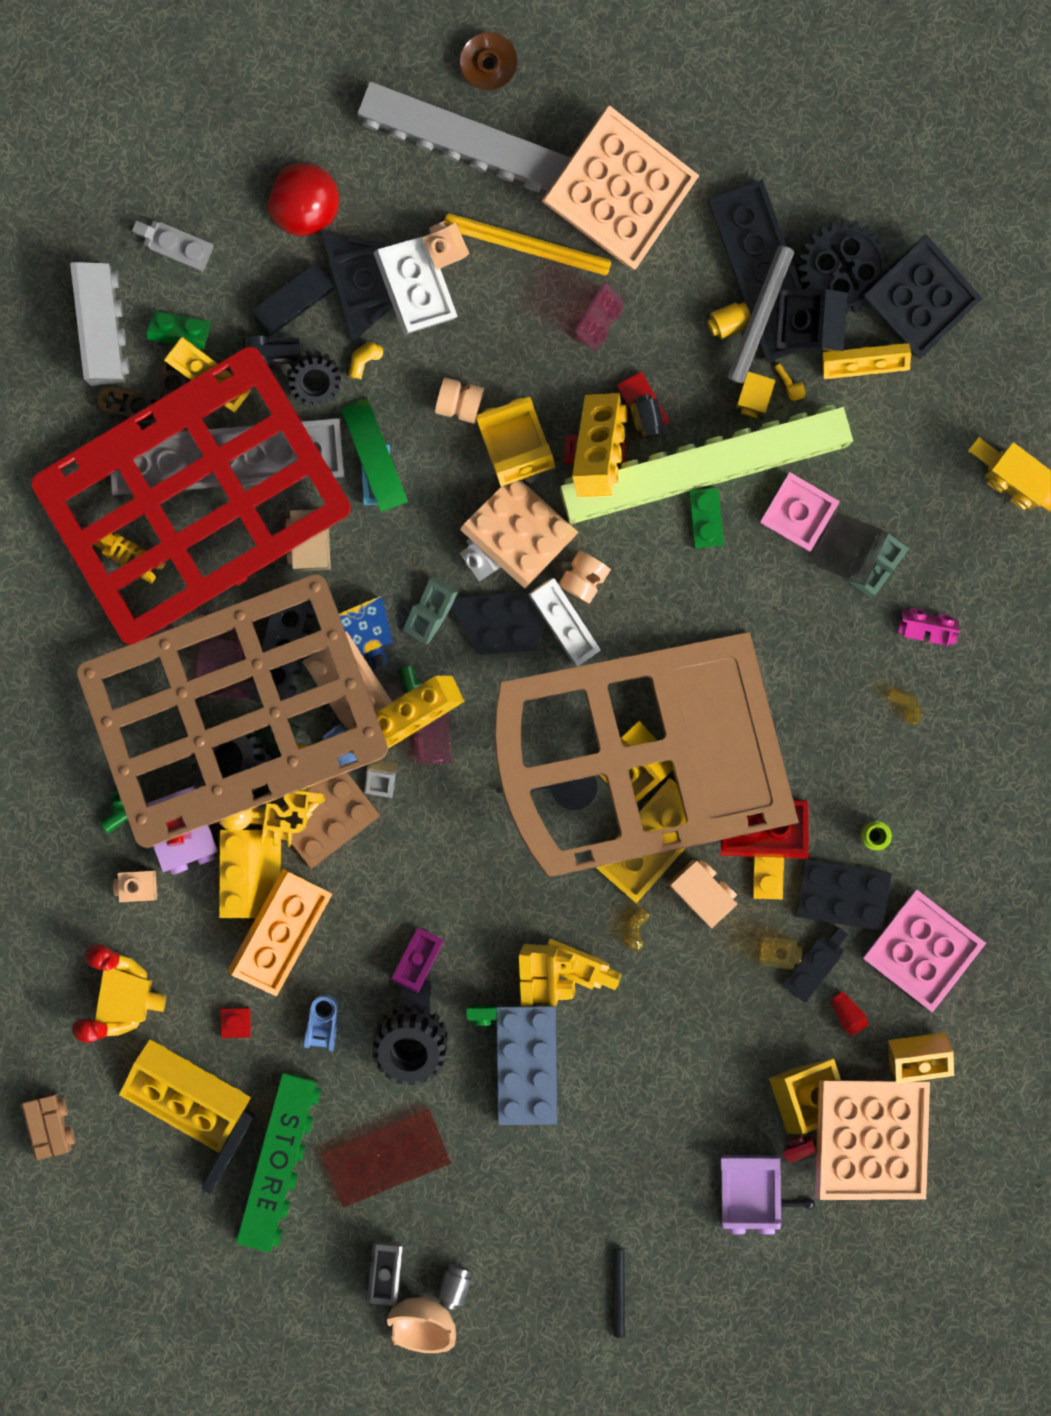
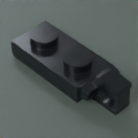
(815, 965)

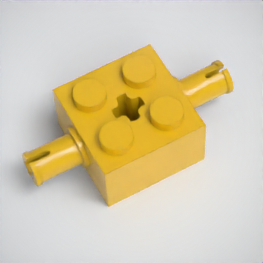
(1016, 474)

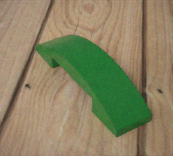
(374, 455)

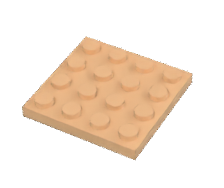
(620, 188)
(872, 1140)

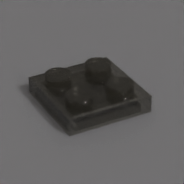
(849, 548)

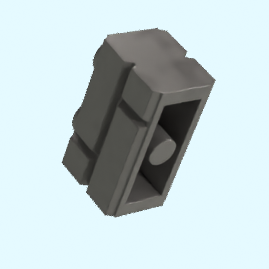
(385, 1272)

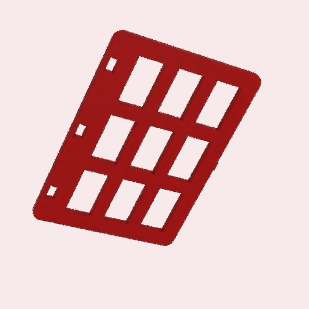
(127, 441)

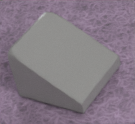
(380, 778)

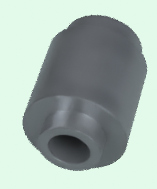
(454, 1286)

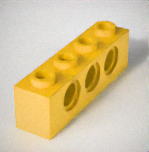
(599, 445)
(418, 708)

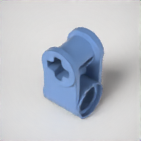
(322, 1025)

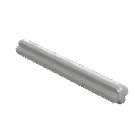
(760, 314)

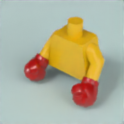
(122, 996)

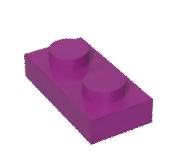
(417, 960)

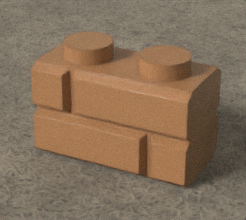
(48, 1126)

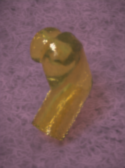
(909, 704)
(632, 930)

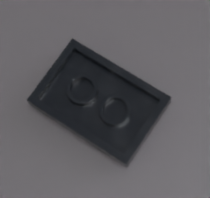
(843, 895)

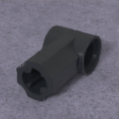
(274, 351)

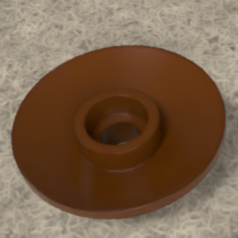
(485, 47)

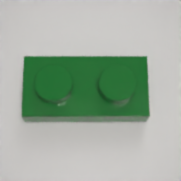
(170, 327)
(706, 518)
(481, 1014)

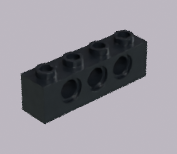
(277, 632)

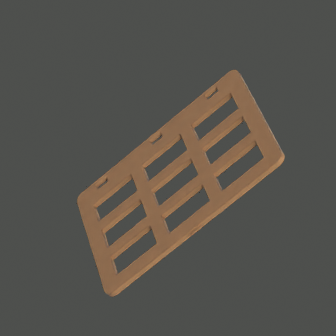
(284, 775)

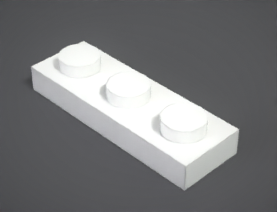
(564, 622)

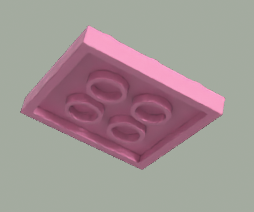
(924, 950)

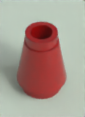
(849, 1014)

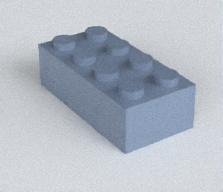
(526, 1065)

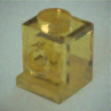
(768, 950)

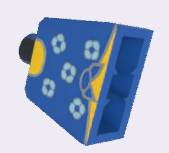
(369, 630)

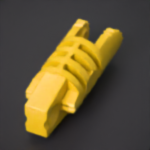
(123, 551)

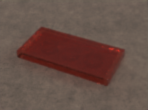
(386, 1158)

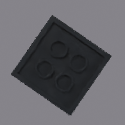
(922, 296)

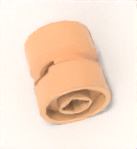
(459, 400)
(584, 577)

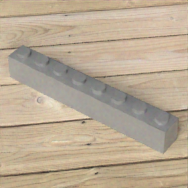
(460, 138)

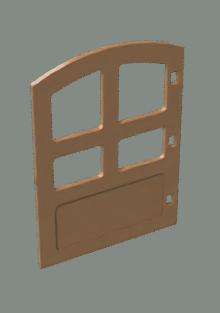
(714, 738)

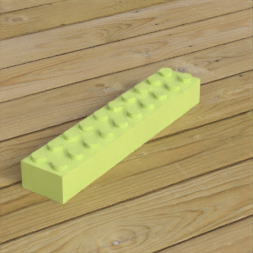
(715, 462)

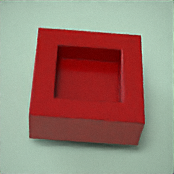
(236, 1023)

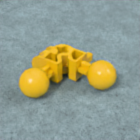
(265, 815)

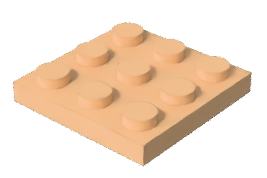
(519, 531)

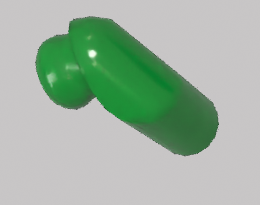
(408, 679)
(118, 814)

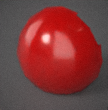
(303, 199)

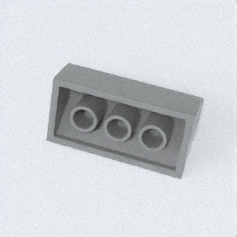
(98, 323)

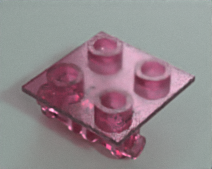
(599, 317)
(217, 654)

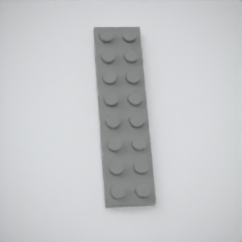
(249, 468)

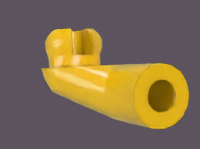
(361, 356)

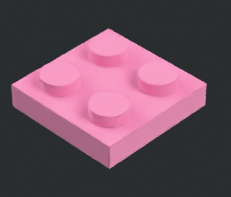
(799, 512)

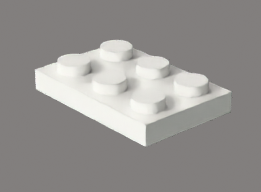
(414, 285)

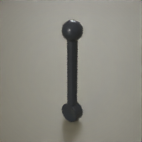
(809, 1203)

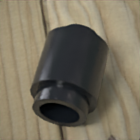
(646, 416)

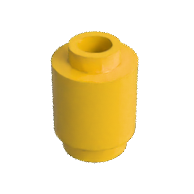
(729, 320)

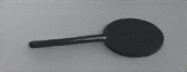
(571, 794)

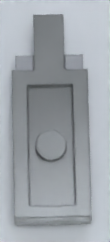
(175, 244)

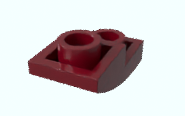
(800, 1148)

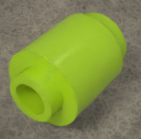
(884, 835)

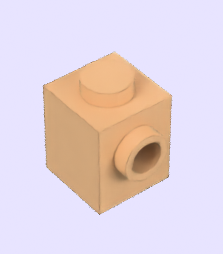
(445, 244)
(135, 886)

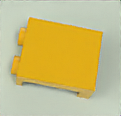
(515, 441)

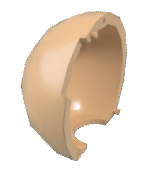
(422, 1325)

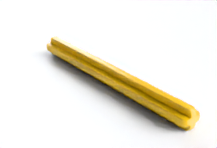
(530, 245)

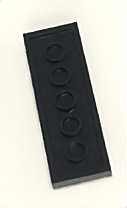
(750, 241)

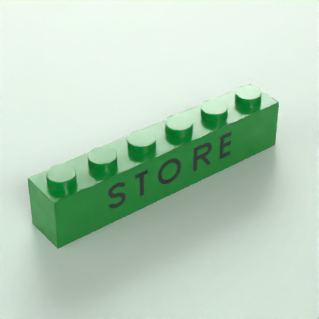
(277, 1162)

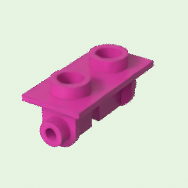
(919, 621)

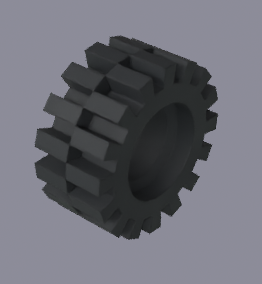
(314, 362)

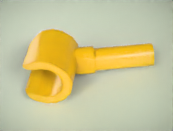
(795, 391)

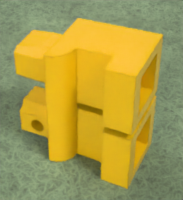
(540, 975)

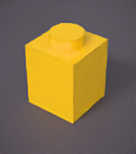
(755, 395)

